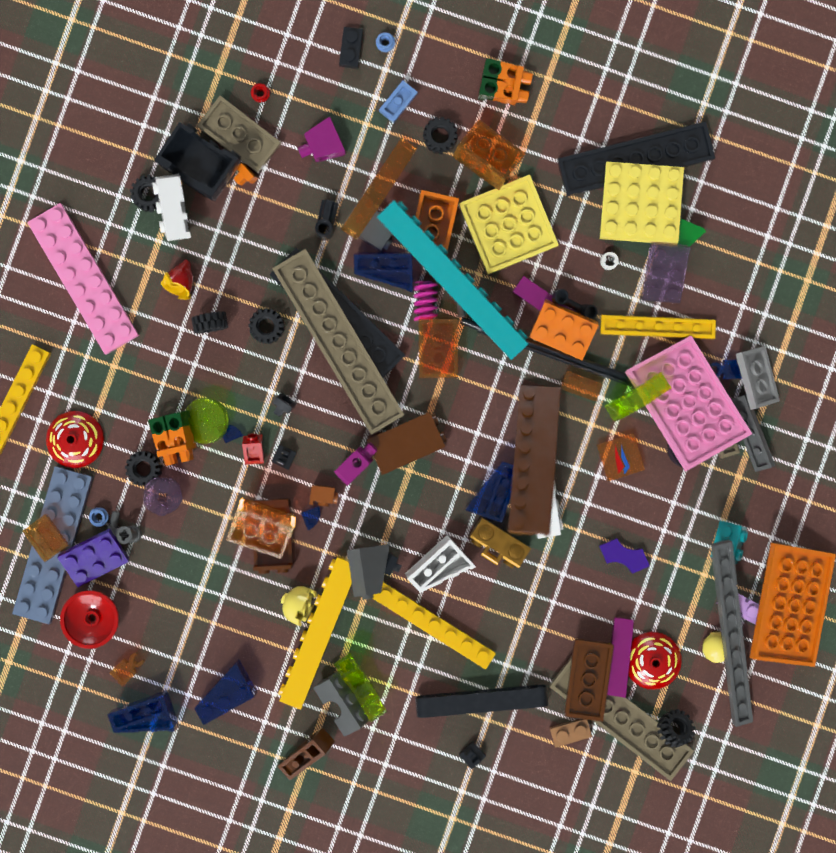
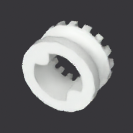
(603, 260)

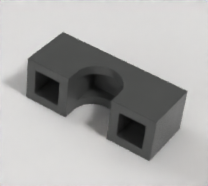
(336, 690)

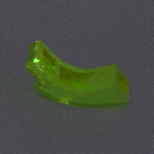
(637, 397)
(361, 687)

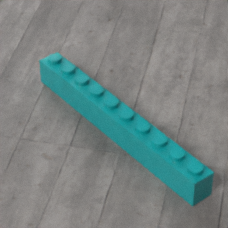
(452, 279)

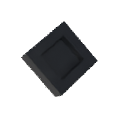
(283, 404)
(284, 457)
(392, 564)
(472, 755)

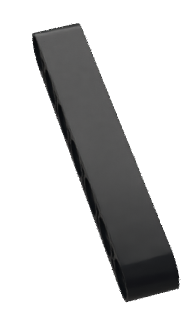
(481, 701)

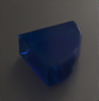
(232, 433)
(311, 517)

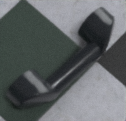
(561, 296)

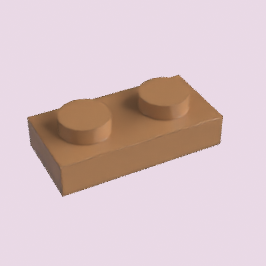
(570, 732)

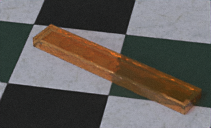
(378, 189)

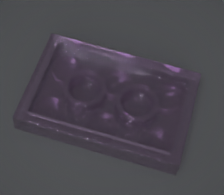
(665, 272)

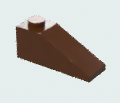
(306, 754)

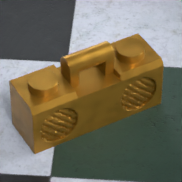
(506, 545)

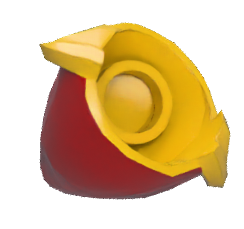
(179, 280)

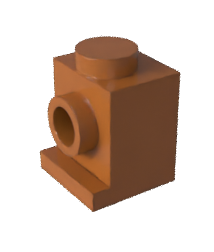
(323, 495)

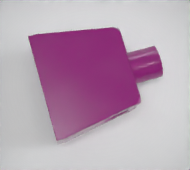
(322, 142)
(352, 467)

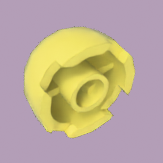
(298, 604)

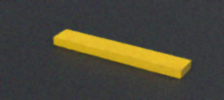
(657, 327)

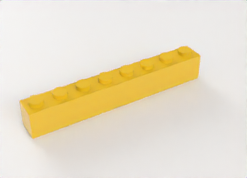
(318, 634)

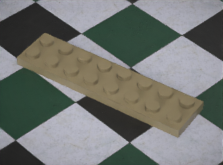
(633, 729)

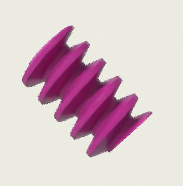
(425, 300)

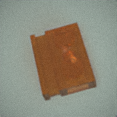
(45, 538)

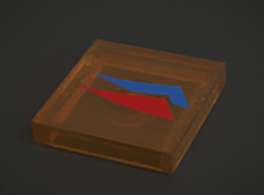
(620, 457)

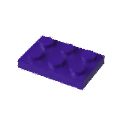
(93, 558)

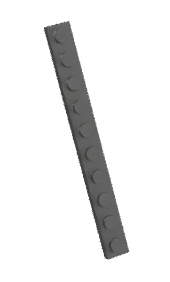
(731, 632)

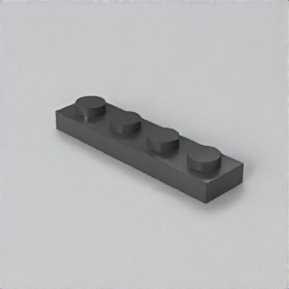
(755, 443)

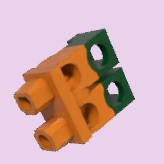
(502, 82)
(173, 435)

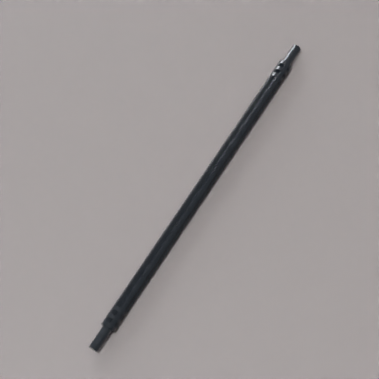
(555, 354)

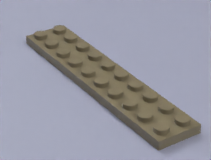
(338, 341)

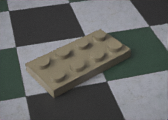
(239, 133)

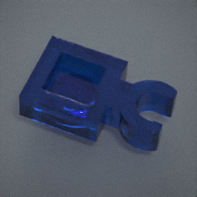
(729, 369)

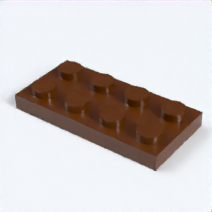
(588, 680)

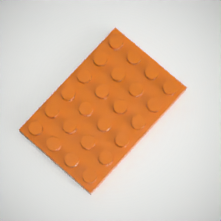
(792, 605)

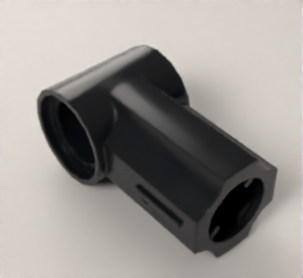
(326, 218)

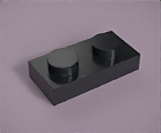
(350, 47)

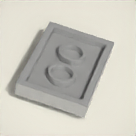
(757, 377)

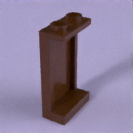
(407, 442)
(263, 562)

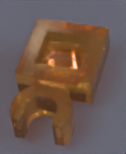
(126, 670)

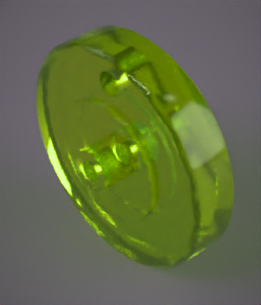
(207, 420)

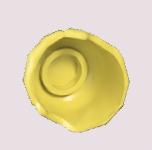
(713, 647)

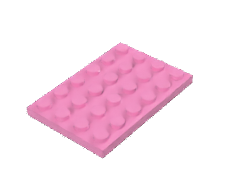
(697, 410)

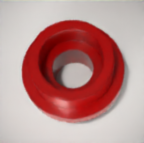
(260, 87)

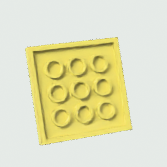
(641, 203)
(508, 224)

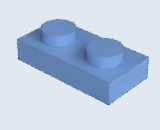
(398, 101)

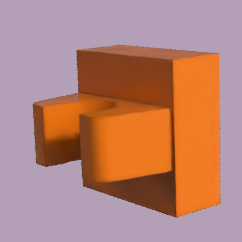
(244, 175)

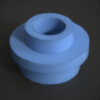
(385, 36)
(94, 521)

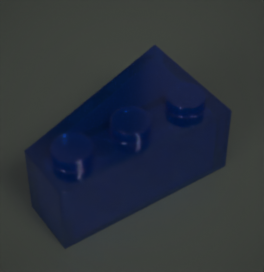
(386, 267)
(494, 494)
(227, 694)
(147, 714)

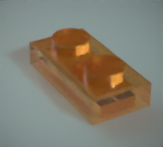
(581, 386)

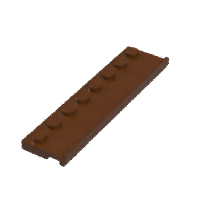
(534, 460)

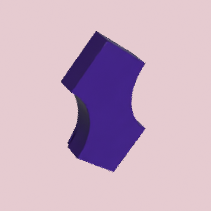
(632, 558)

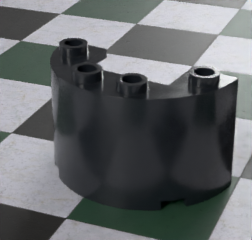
(197, 161)

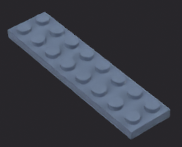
(42, 579)

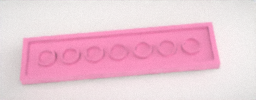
(83, 278)

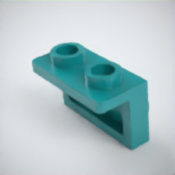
(734, 533)

